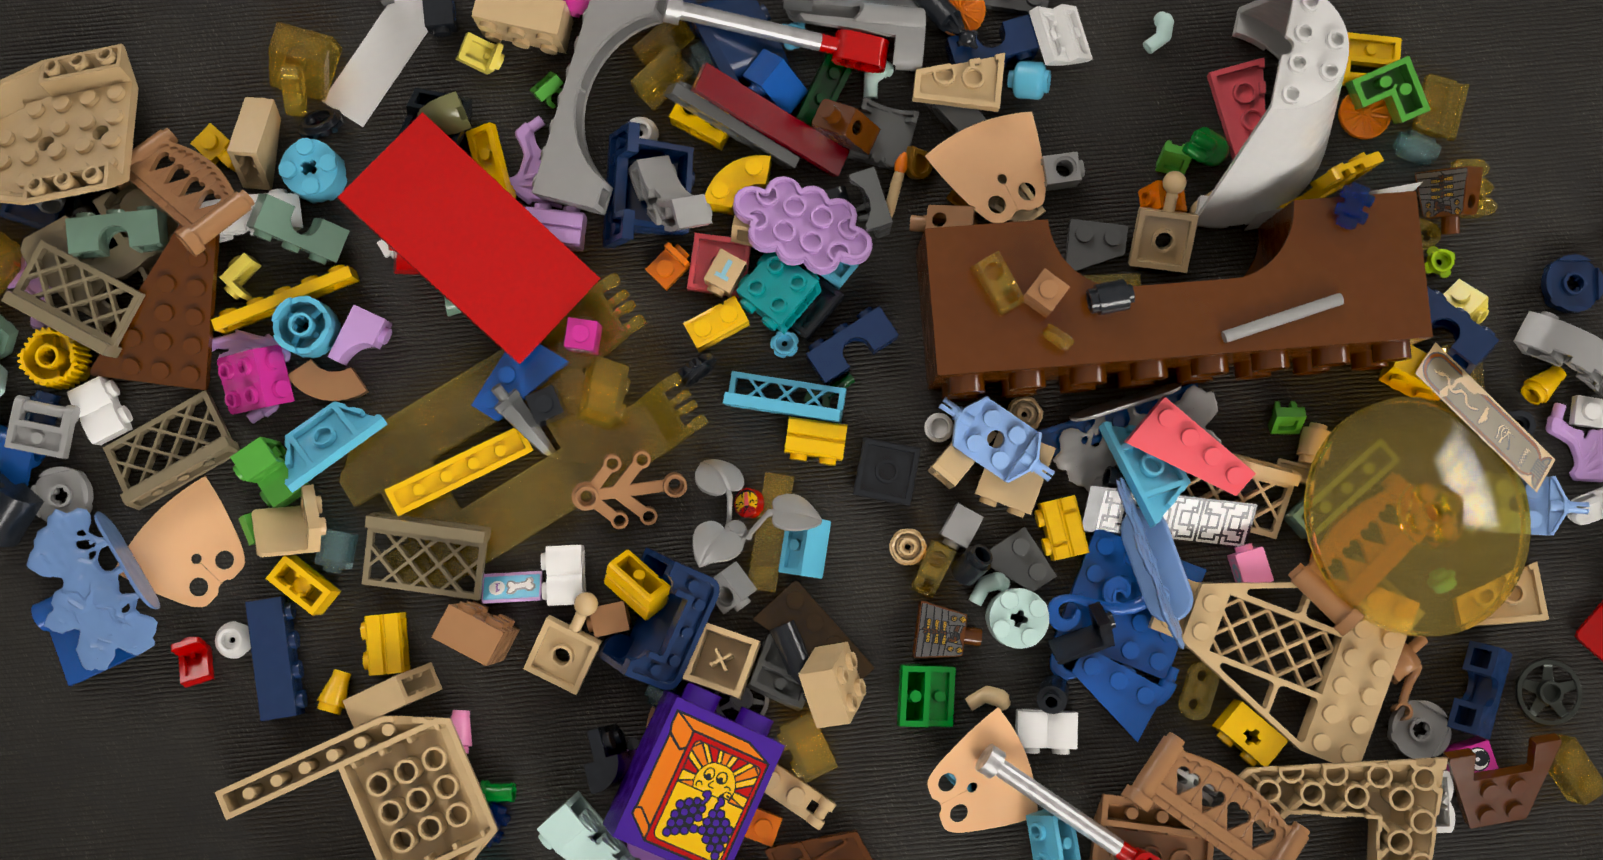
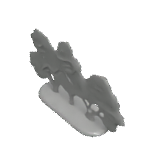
(1088, 463)

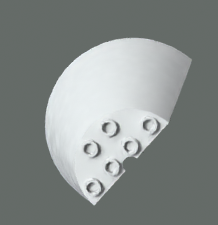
(1296, 127)

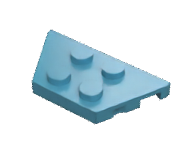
(325, 440)
(1151, 480)

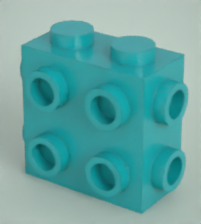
(778, 292)

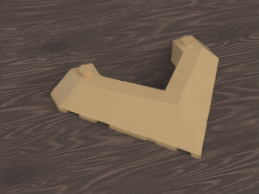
(1394, 795)

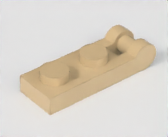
(797, 795)

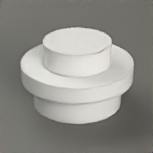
(938, 427)

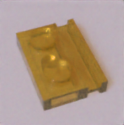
(1446, 105)

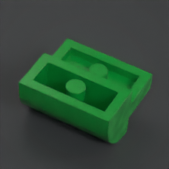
(926, 695)

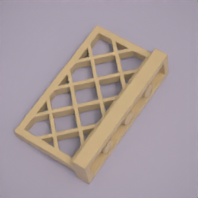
(1270, 474)

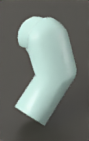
(1164, 23)

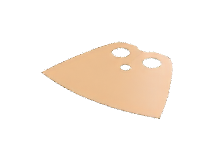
(982, 152)
(183, 527)
(994, 800)

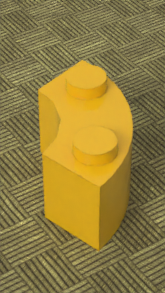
(739, 174)

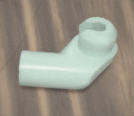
(871, 81)
(988, 583)

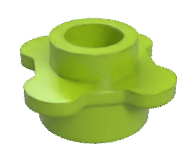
(1447, 261)

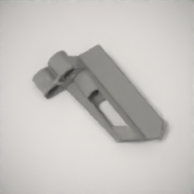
(879, 17)

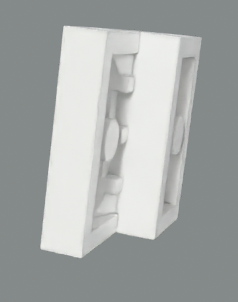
(1060, 35)

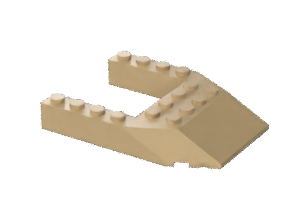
(403, 780)

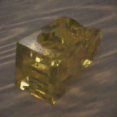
(998, 282)
(932, 568)

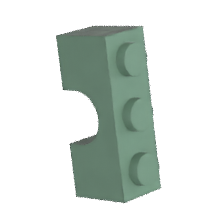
(273, 220)
(90, 233)

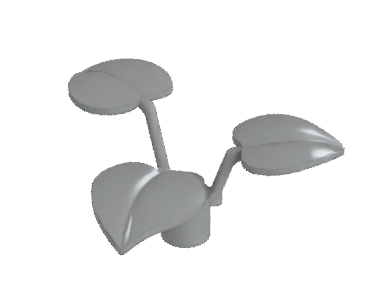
(718, 544)

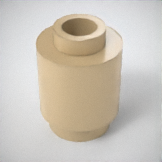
(1310, 442)

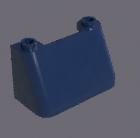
(664, 644)

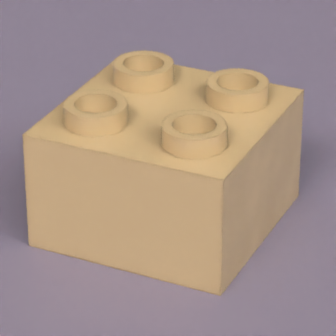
(722, 661)
(832, 685)

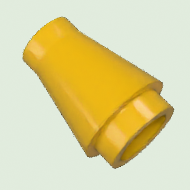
(1542, 386)
(334, 692)

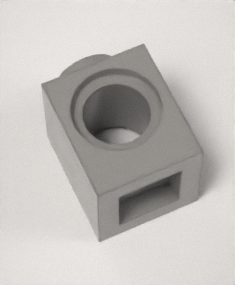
(1069, 160)
(960, 527)
(734, 588)

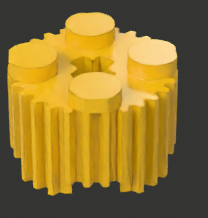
(54, 359)

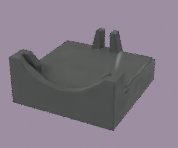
(894, 137)
(874, 202)

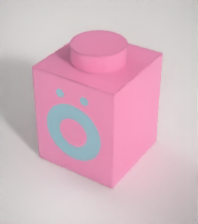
(1250, 564)

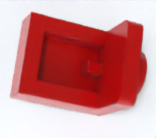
(194, 661)

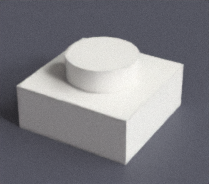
(1586, 412)

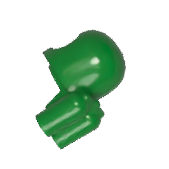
(1207, 147)

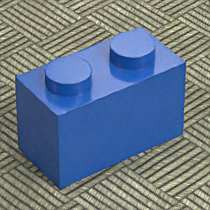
(775, 81)

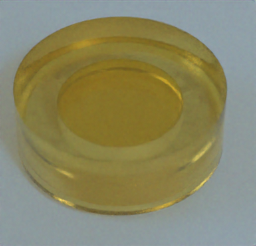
(1058, 337)

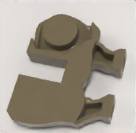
(120, 264)

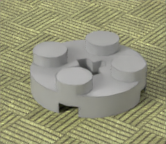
(72, 481)
(1423, 746)

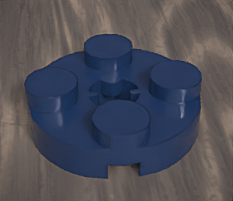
(1555, 287)

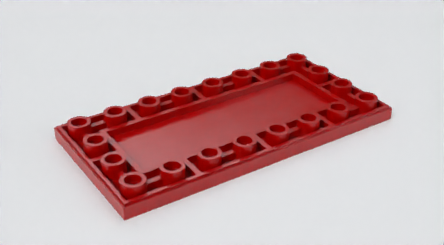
(469, 238)

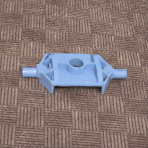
(1020, 443)
(1550, 506)

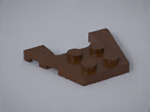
(1504, 792)
(831, 847)

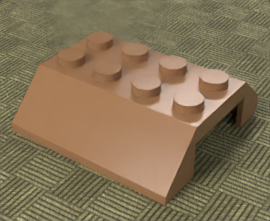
(1150, 830)

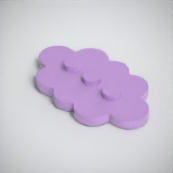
(802, 225)

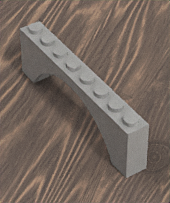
(566, 167)

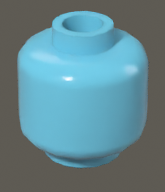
(1029, 80)

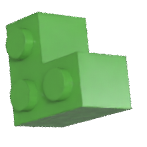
(1395, 84)
(265, 464)

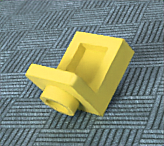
(480, 54)
(238, 273)
(1469, 299)

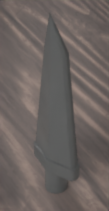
(517, 413)

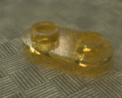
(1202, 691)

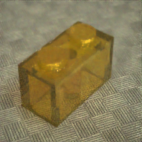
(603, 392)
(807, 746)
(1575, 773)

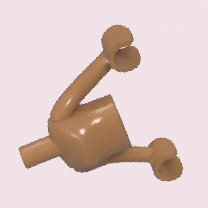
(1409, 665)

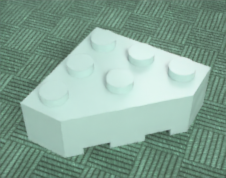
(578, 833)

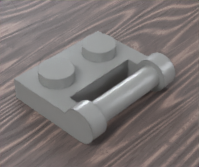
(41, 437)

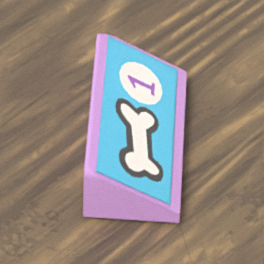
(512, 587)

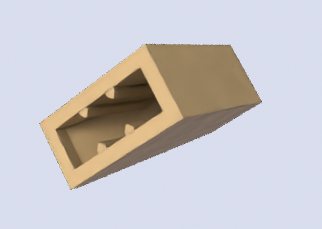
(256, 143)
(953, 464)
(392, 694)

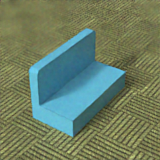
(805, 551)

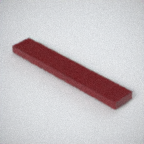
(769, 120)

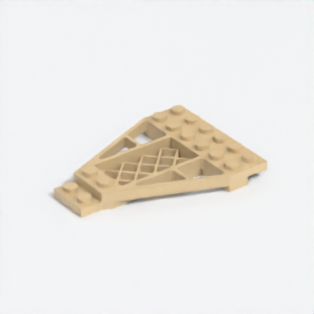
(1347, 687)

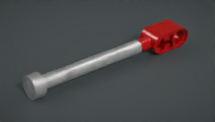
(847, 47)
(993, 763)

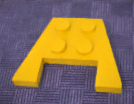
(1341, 175)

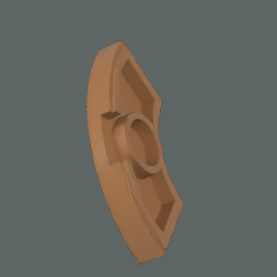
(327, 385)

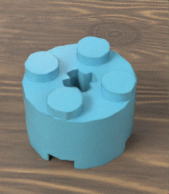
(299, 163)
(289, 330)

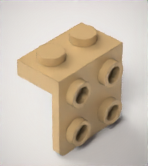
(290, 528)

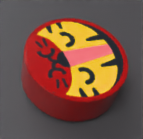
(749, 503)

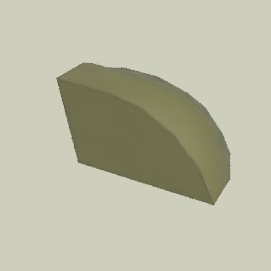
(447, 113)

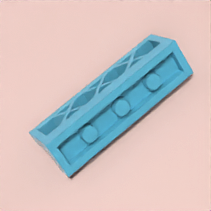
(788, 408)

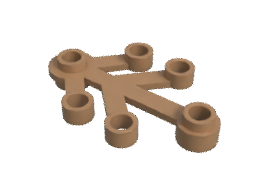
(624, 490)

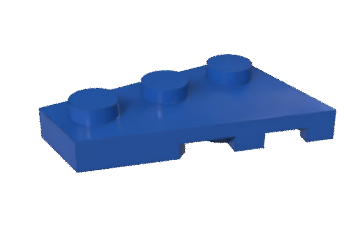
(525, 377)
(1121, 691)

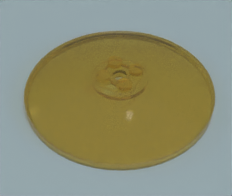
(1373, 527)

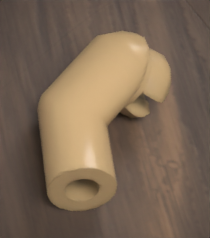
(989, 695)

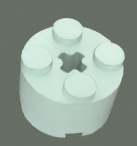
(1031, 608)

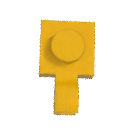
(213, 145)

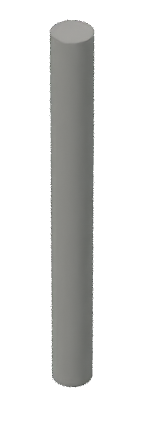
(1282, 317)

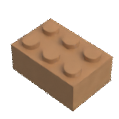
(476, 632)

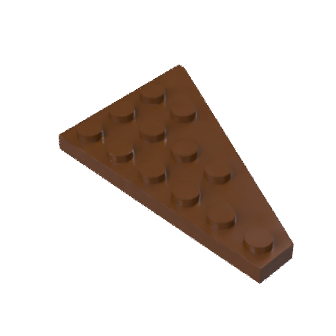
(173, 326)

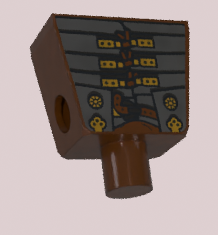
(837, 121)
(1449, 195)
(942, 632)

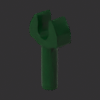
(843, 382)

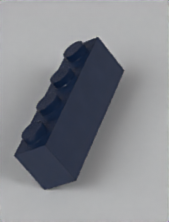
(276, 658)

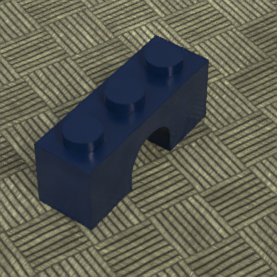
(1017, 39)
(871, 329)
(1471, 340)
(1487, 674)

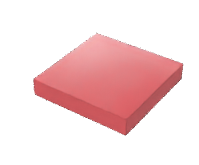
(703, 254)

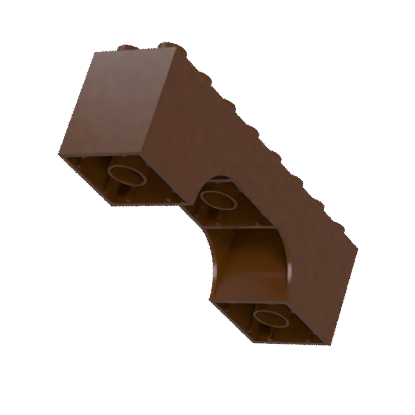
(1180, 324)

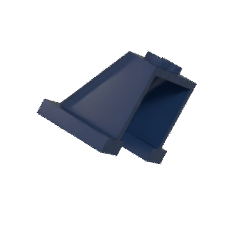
(731, 50)
(625, 212)

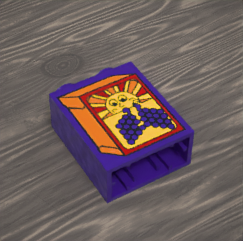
(694, 779)

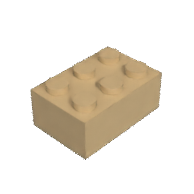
(525, 23)

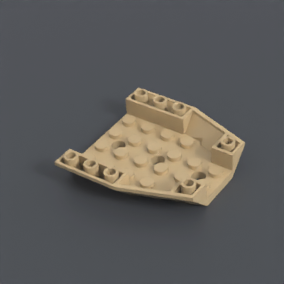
(67, 108)

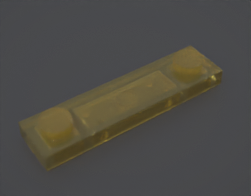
(769, 538)

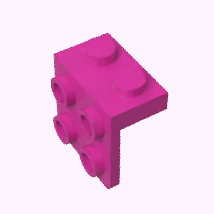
(255, 379)

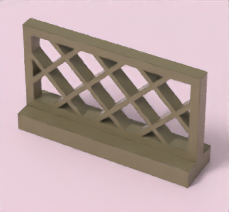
(71, 324)
(175, 473)
(422, 530)

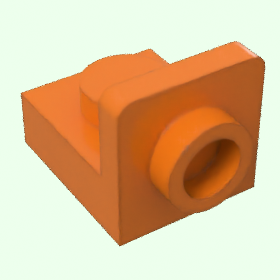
(1154, 197)
(669, 265)
(764, 827)

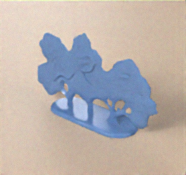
(1155, 565)
(89, 593)

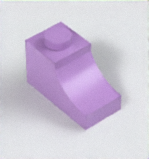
(360, 332)

